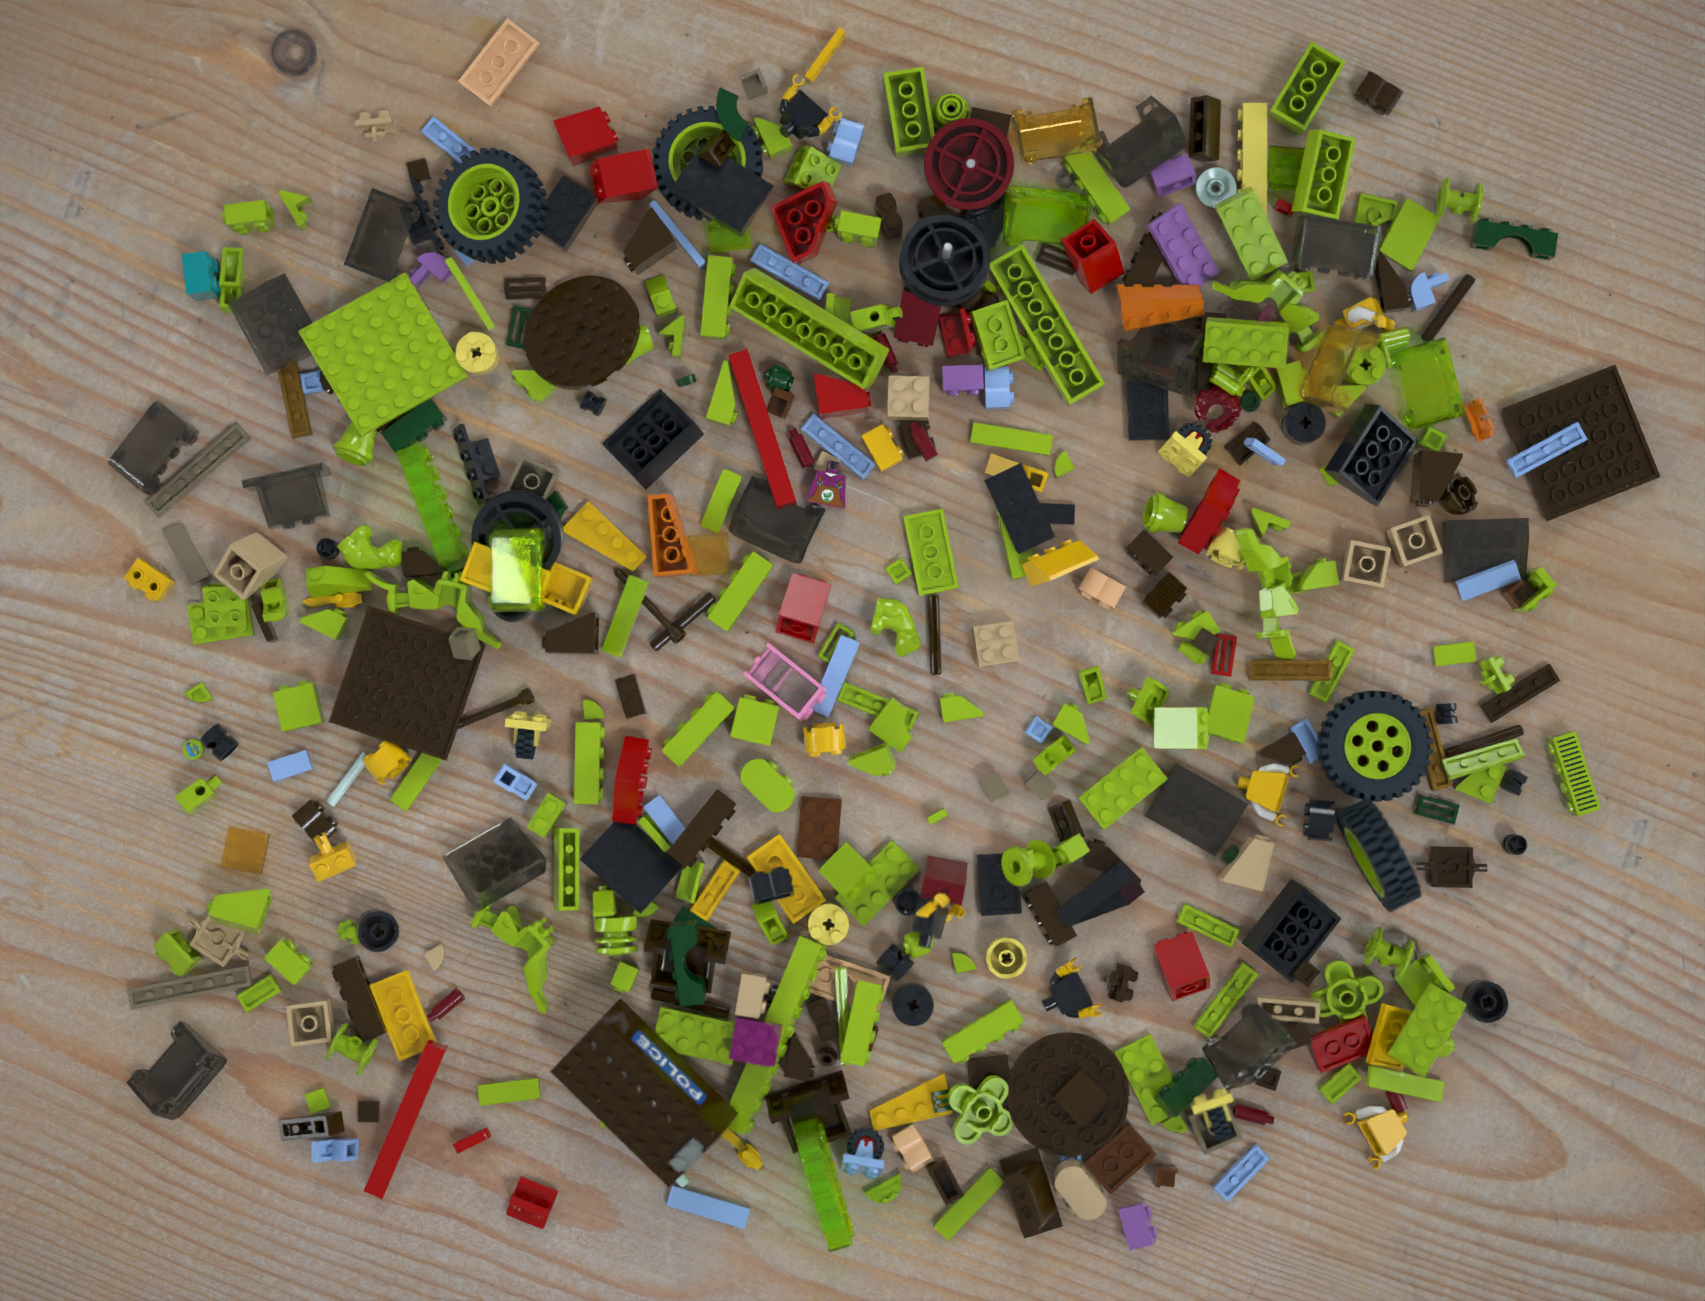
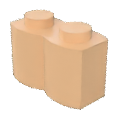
(1101, 588)
(912, 1147)

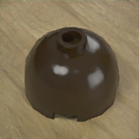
(1459, 496)

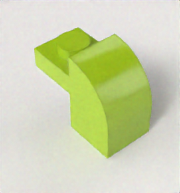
(274, 600)
(1054, 755)

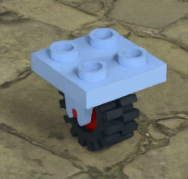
(863, 1154)

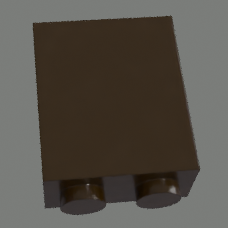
(648, 244)
(1431, 475)
(574, 637)

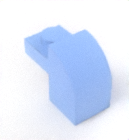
(1421, 290)
(514, 781)
(335, 1149)

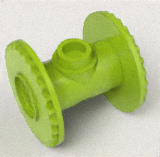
(1452, 200)
(1033, 860)
(1388, 953)
(352, 1048)

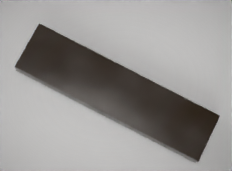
(1520, 693)

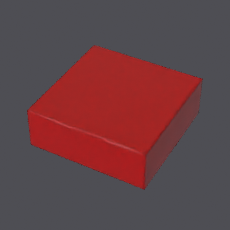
(1283, 207)

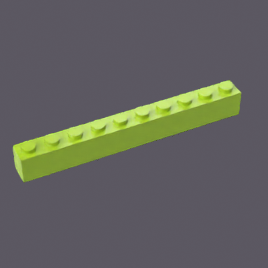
(784, 1011)

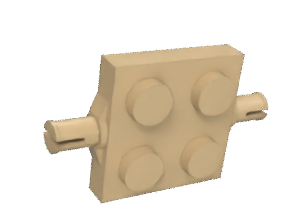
(217, 941)

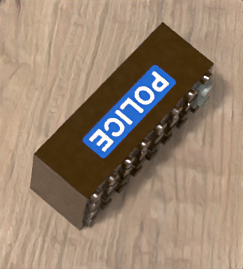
(644, 1093)

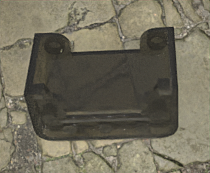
(381, 235)
(780, 531)
(1248, 1047)
(178, 1074)

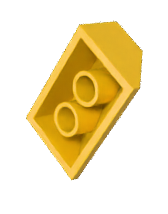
(1057, 561)

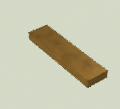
(295, 401)
(1290, 670)
(1435, 771)

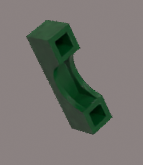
(1539, 243)
(690, 988)

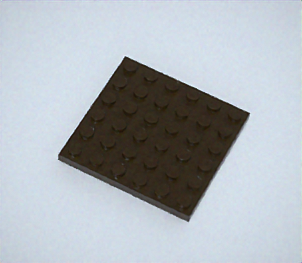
(1596, 469)
(404, 684)

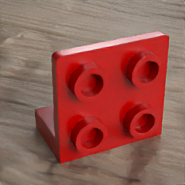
(956, 334)

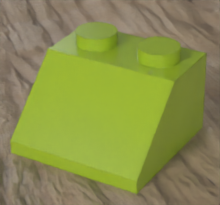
(177, 952)

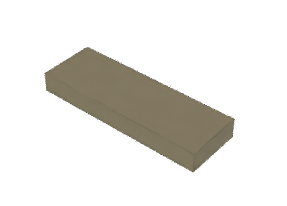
(186, 554)

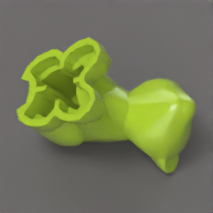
(361, 554)
(896, 616)

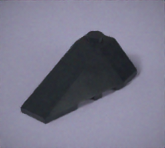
(1106, 893)

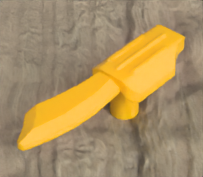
(345, 600)
(746, 1152)

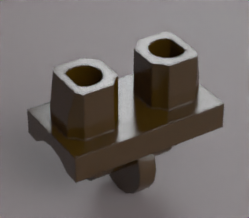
(1118, 982)

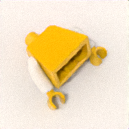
(1365, 314)
(1267, 789)
(1382, 1130)

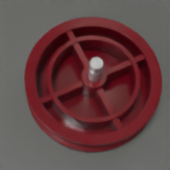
(969, 163)

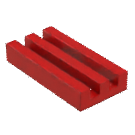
(1222, 662)

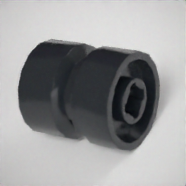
(219, 742)
(906, 901)
(895, 962)

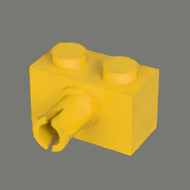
(331, 859)

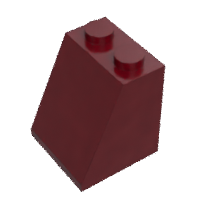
(918, 320)
(944, 877)

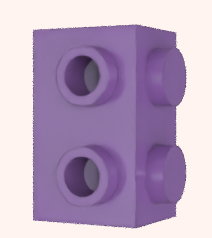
(1173, 175)
(962, 379)
(1138, 1225)

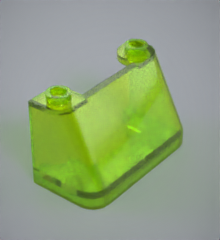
(1042, 214)
(1428, 384)
(517, 570)

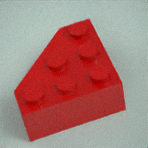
(805, 220)
(1210, 512)
(631, 780)

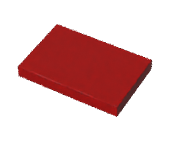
(1341, 1043)

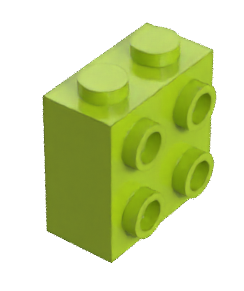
(249, 217)
(858, 228)
(298, 706)
(755, 720)
(848, 872)

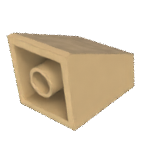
(249, 564)
(1250, 865)

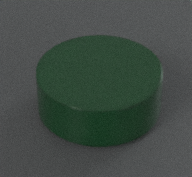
(686, 380)
(1250, 402)
(1230, 854)

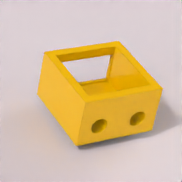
(567, 589)

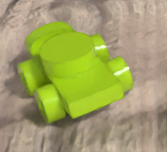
(347, 930)

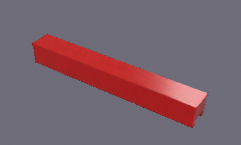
(762, 429)
(405, 1118)

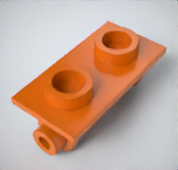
(1481, 428)

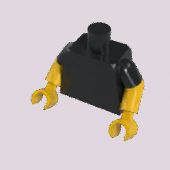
(802, 115)
(932, 916)
(1070, 993)

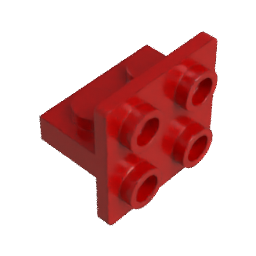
(531, 1202)

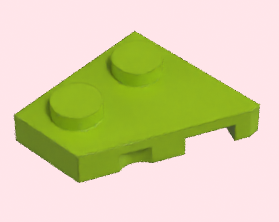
(1482, 784)

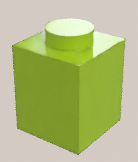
(624, 977)

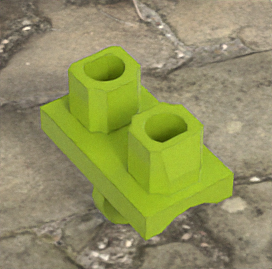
(1493, 675)

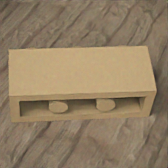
(1291, 1008)

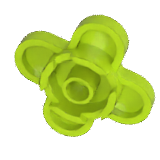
(1341, 980)
(972, 1120)

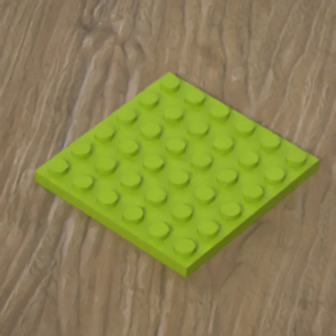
(383, 354)

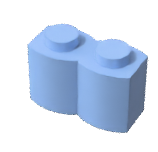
(846, 141)
(998, 388)

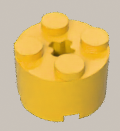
(824, 738)
(387, 762)

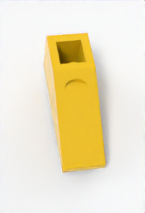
(998, 464)

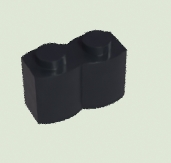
(771, 885)

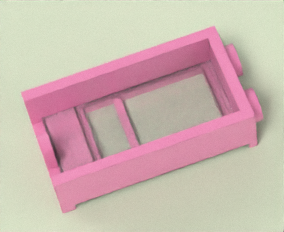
(786, 683)

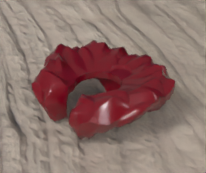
(1213, 396)

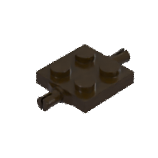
(1451, 867)

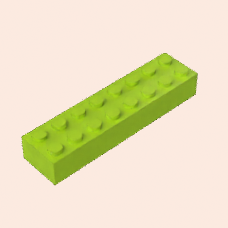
(1045, 325)
(809, 328)

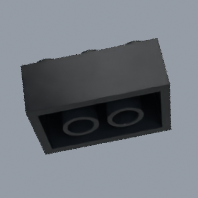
(566, 213)

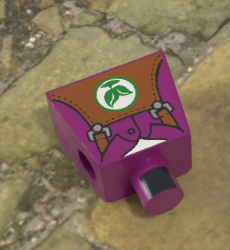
(829, 487)

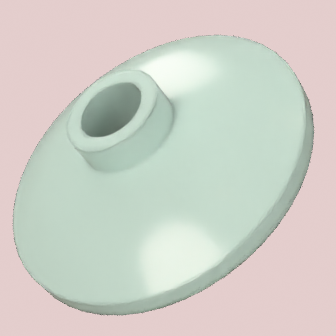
(1215, 177)

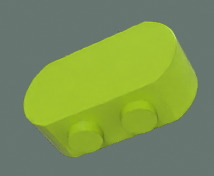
(768, 785)

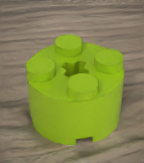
(1375, 368)

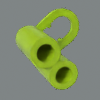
(1391, 341)
(1229, 379)

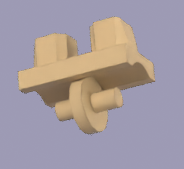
(374, 127)

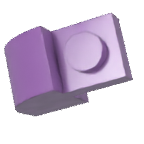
(430, 263)

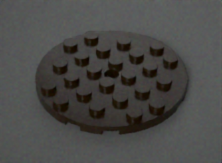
(588, 359)
(1043, 1071)

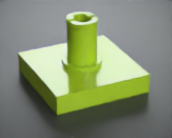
(1151, 696)

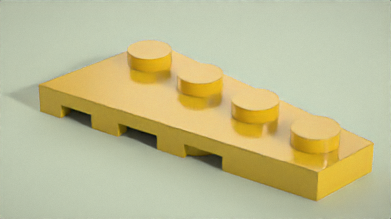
(601, 535)
(910, 1106)

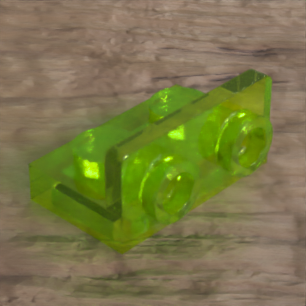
(724, 240)

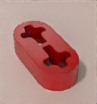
(472, 1140)

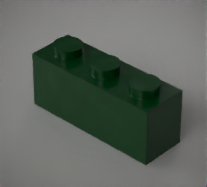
(414, 426)
(1185, 1086)

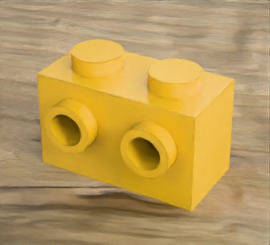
(882, 448)
(150, 580)

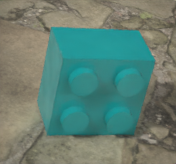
(201, 276)

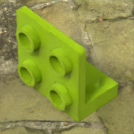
(811, 168)
(1541, 580)
(223, 606)
(1420, 975)

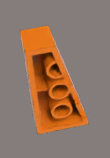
(1158, 304)
(669, 541)

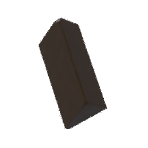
(717, 148)
(1238, 450)
(1065, 820)

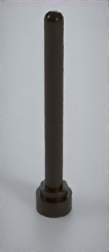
(676, 633)
(525, 697)

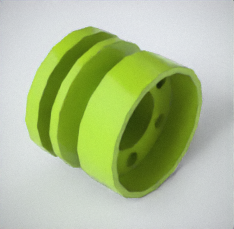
(616, 934)

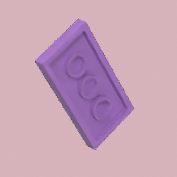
(1182, 247)

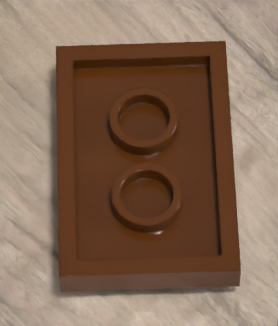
(818, 827)
(1119, 1158)

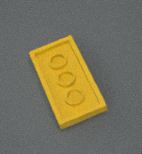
(479, 569)
(778, 854)
(402, 1014)

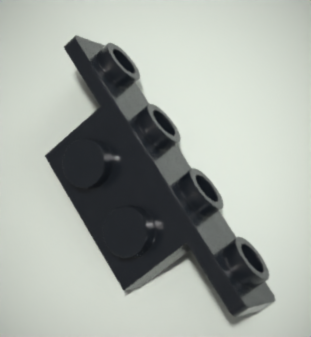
(425, 227)
(478, 461)

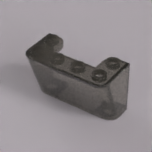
(1143, 146)
(151, 447)

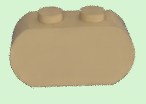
(1079, 1190)

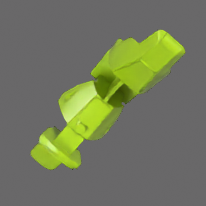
(1286, 295)
(446, 592)
(1273, 598)
(532, 938)

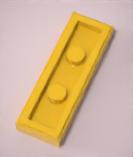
(825, 56)
(715, 890)

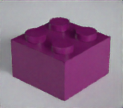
(755, 1041)

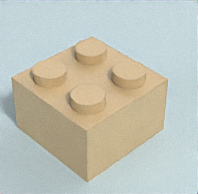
(908, 398)
(1414, 541)
(1365, 564)
(995, 644)
(751, 994)
(311, 1022)

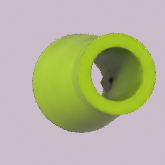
(1192, 653)

